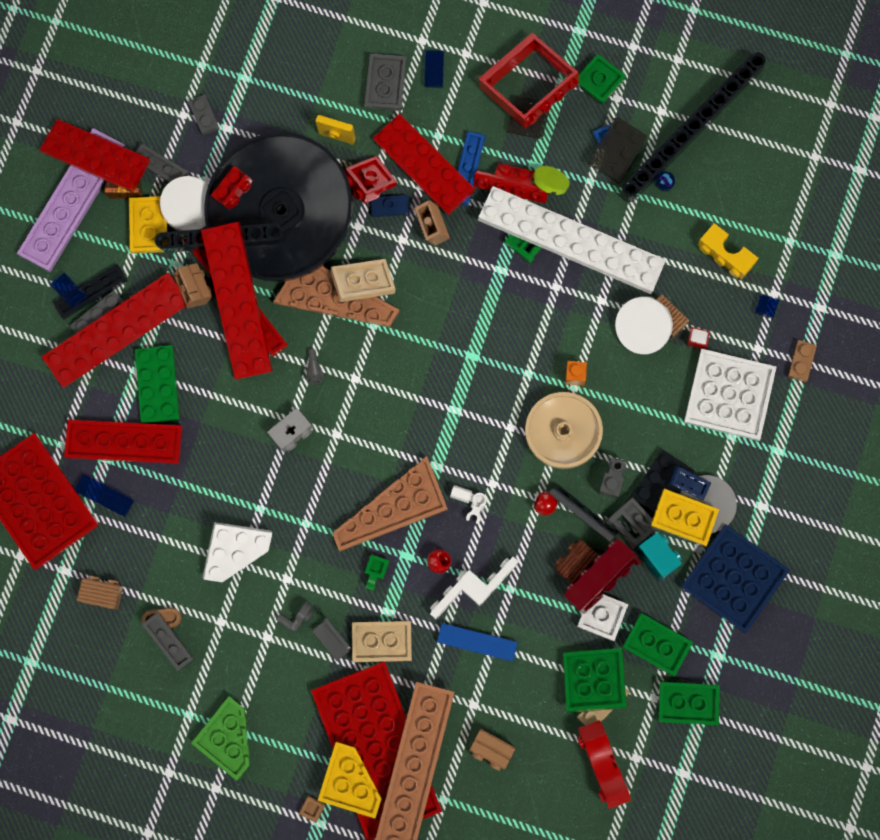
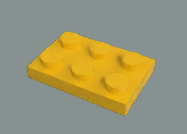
(145, 224)
(684, 517)

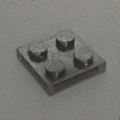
(534, 131)

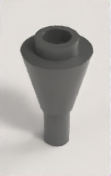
(314, 371)

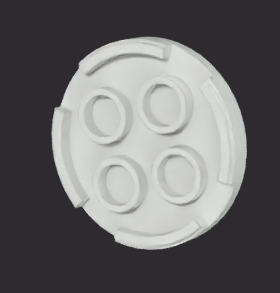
(184, 203)
(644, 325)

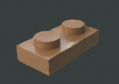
(802, 361)

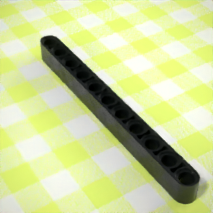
(696, 119)

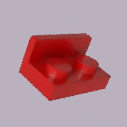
(232, 188)

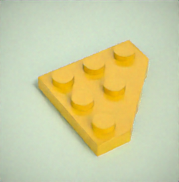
(349, 783)

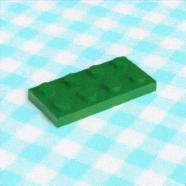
(157, 384)

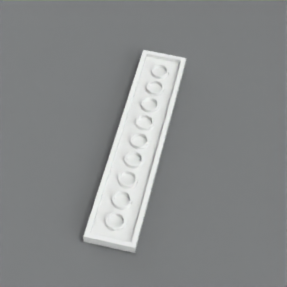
(571, 240)

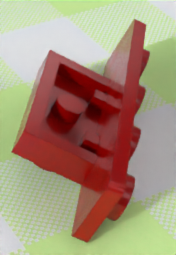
(512, 180)

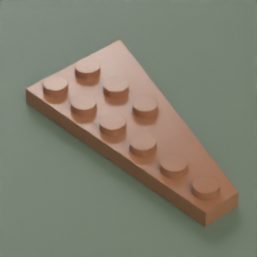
(318, 294)
(400, 505)

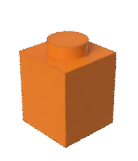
(576, 373)

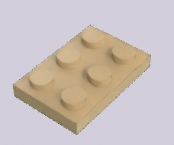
(362, 280)
(381, 641)

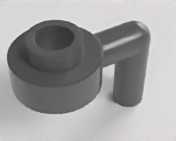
(304, 614)

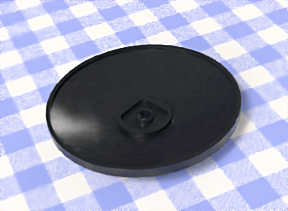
(292, 174)

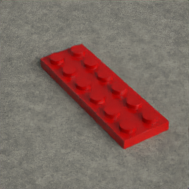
(95, 155)
(423, 164)
(123, 442)

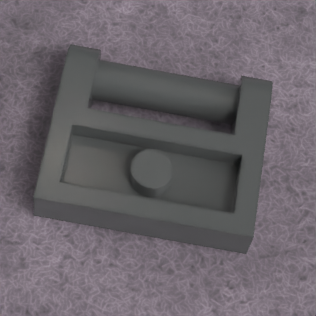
(637, 518)

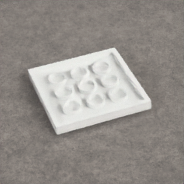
(730, 394)

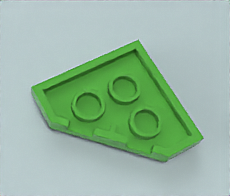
(226, 739)

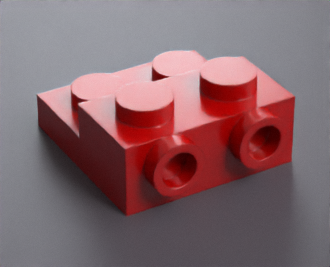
(369, 179)

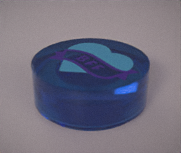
(665, 181)

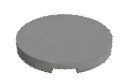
(721, 497)

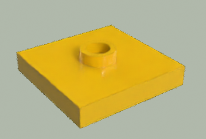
(335, 129)

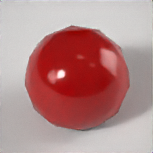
(545, 504)
(439, 561)

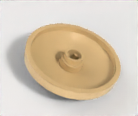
(563, 430)

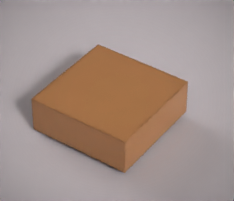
(312, 809)

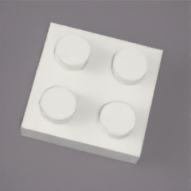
(604, 618)

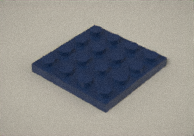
(735, 579)

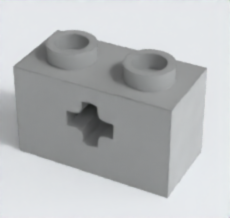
(296, 422)

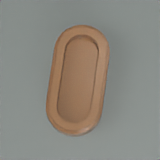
(171, 616)

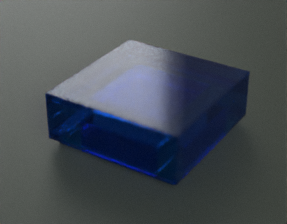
(766, 306)

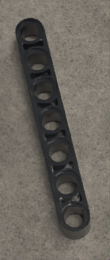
(194, 235)

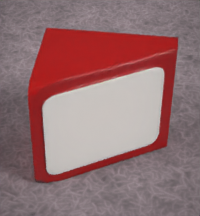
(698, 338)

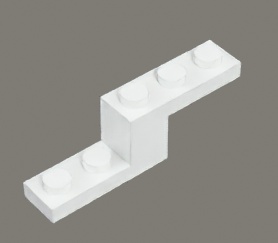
(473, 587)

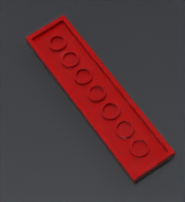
(237, 300)
(115, 330)

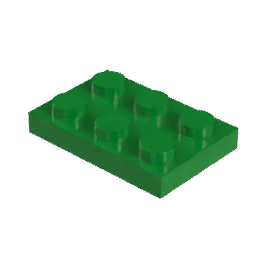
(657, 645)
(688, 703)

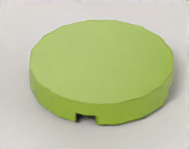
(551, 180)

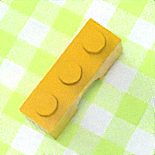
(737, 264)

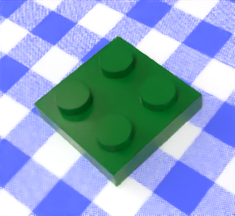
(600, 79)

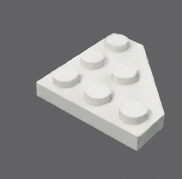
(233, 549)

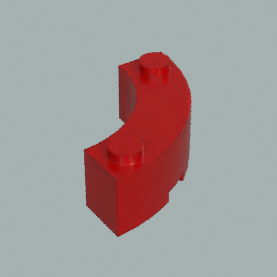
(607, 773)

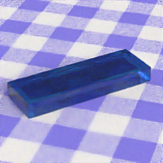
(104, 495)

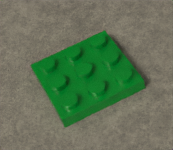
(594, 680)

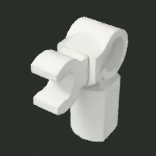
(478, 501)

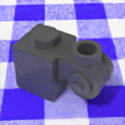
(613, 481)

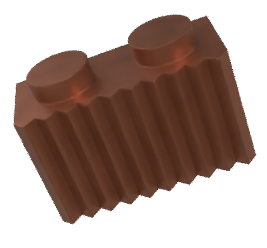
(577, 560)

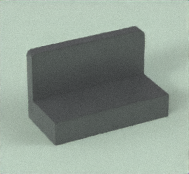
(332, 639)

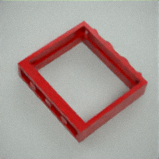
(510, 61)

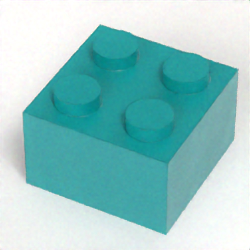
(659, 556)

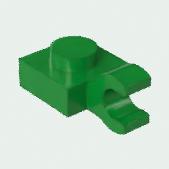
(376, 570)

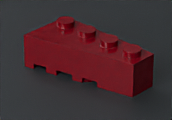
(601, 576)

